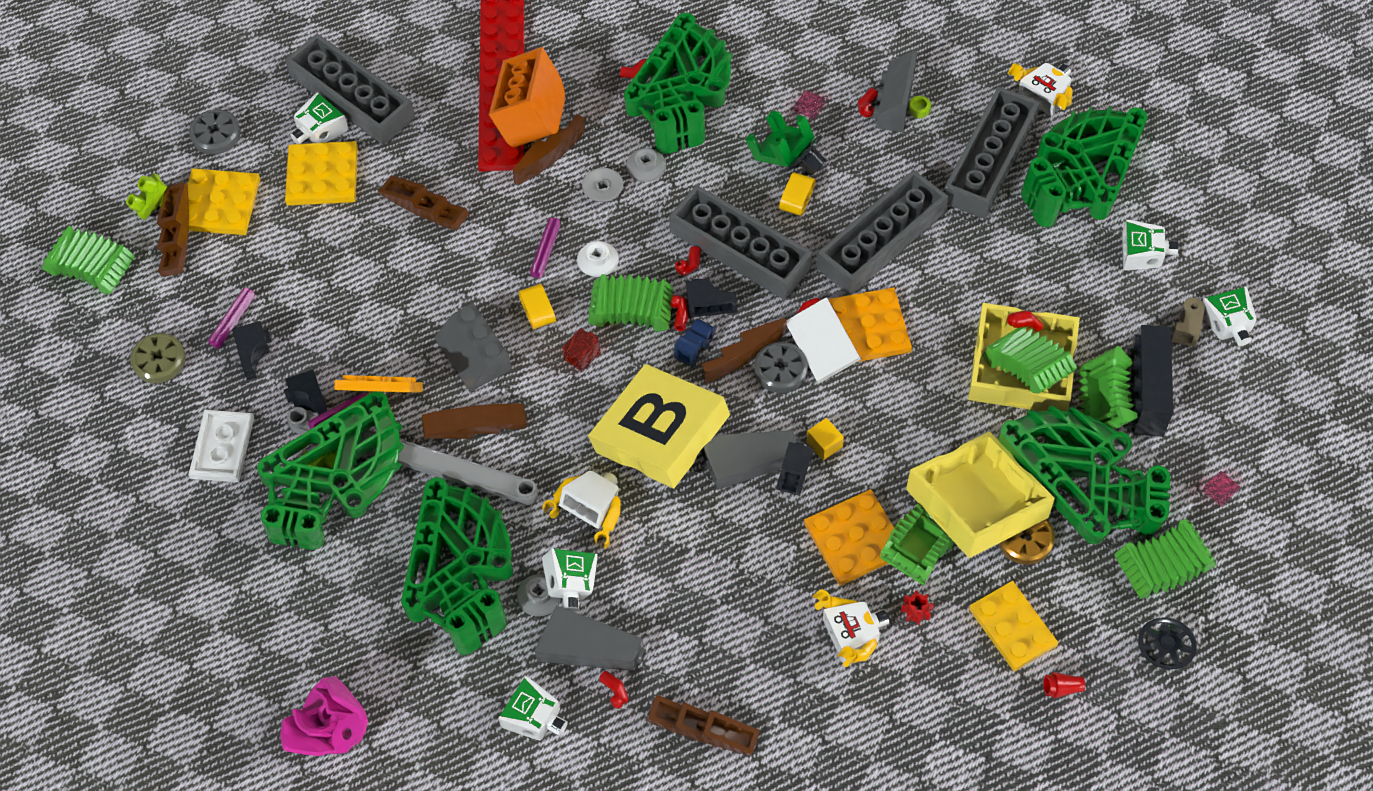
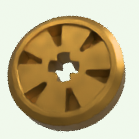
(1030, 551)

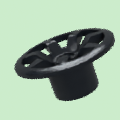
(810, 158)
(1168, 639)

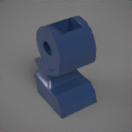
(688, 345)

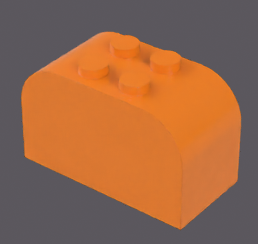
(528, 98)

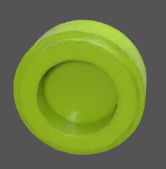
(919, 107)

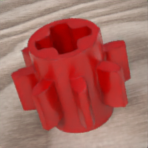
(923, 606)

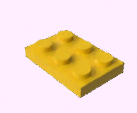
(1013, 626)

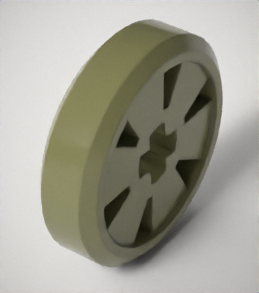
(156, 346)

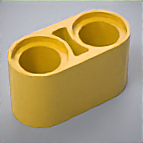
(797, 194)
(537, 306)

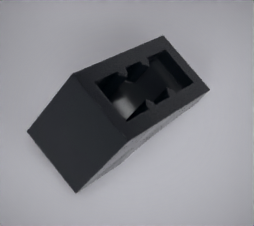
(707, 300)
(251, 346)
(305, 392)
(794, 468)

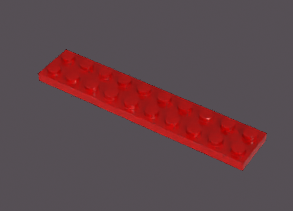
(500, 39)

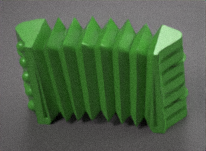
(88, 258)
(631, 301)
(1031, 358)
(1105, 388)
(916, 545)
(1165, 561)

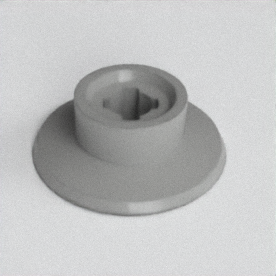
(646, 171)
(602, 178)
(534, 604)

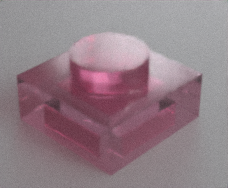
(809, 104)
(1221, 488)

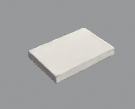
(822, 340)
(221, 446)

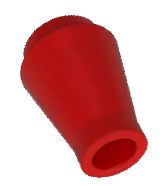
(1061, 684)

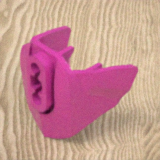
(324, 721)

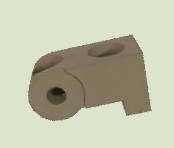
(1191, 318)

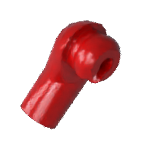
(864, 103)

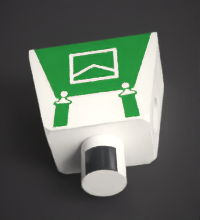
(318, 121)
(1145, 246)
(1231, 315)
(569, 575)
(532, 712)

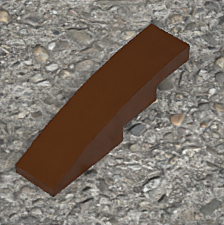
(546, 153)
(425, 204)
(174, 222)
(745, 351)
(471, 420)
(703, 726)

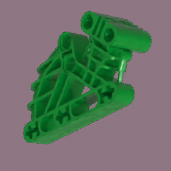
(669, 98)
(1053, 190)
(1139, 500)
(298, 514)
(464, 609)

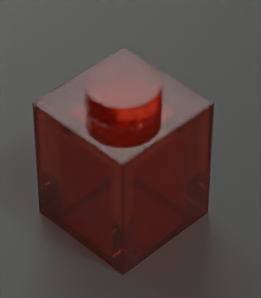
(581, 349)

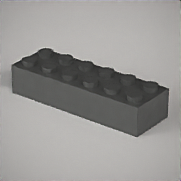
(350, 88)
(991, 152)
(881, 232)
(740, 242)

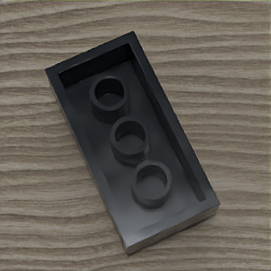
(1151, 380)

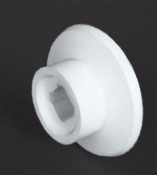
(596, 265)

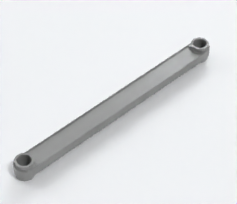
(443, 465)

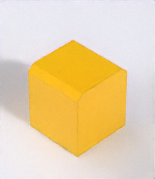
(824, 439)

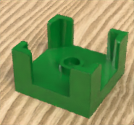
(784, 141)

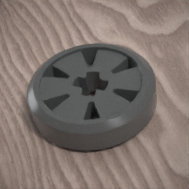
(220, 140)
(767, 369)

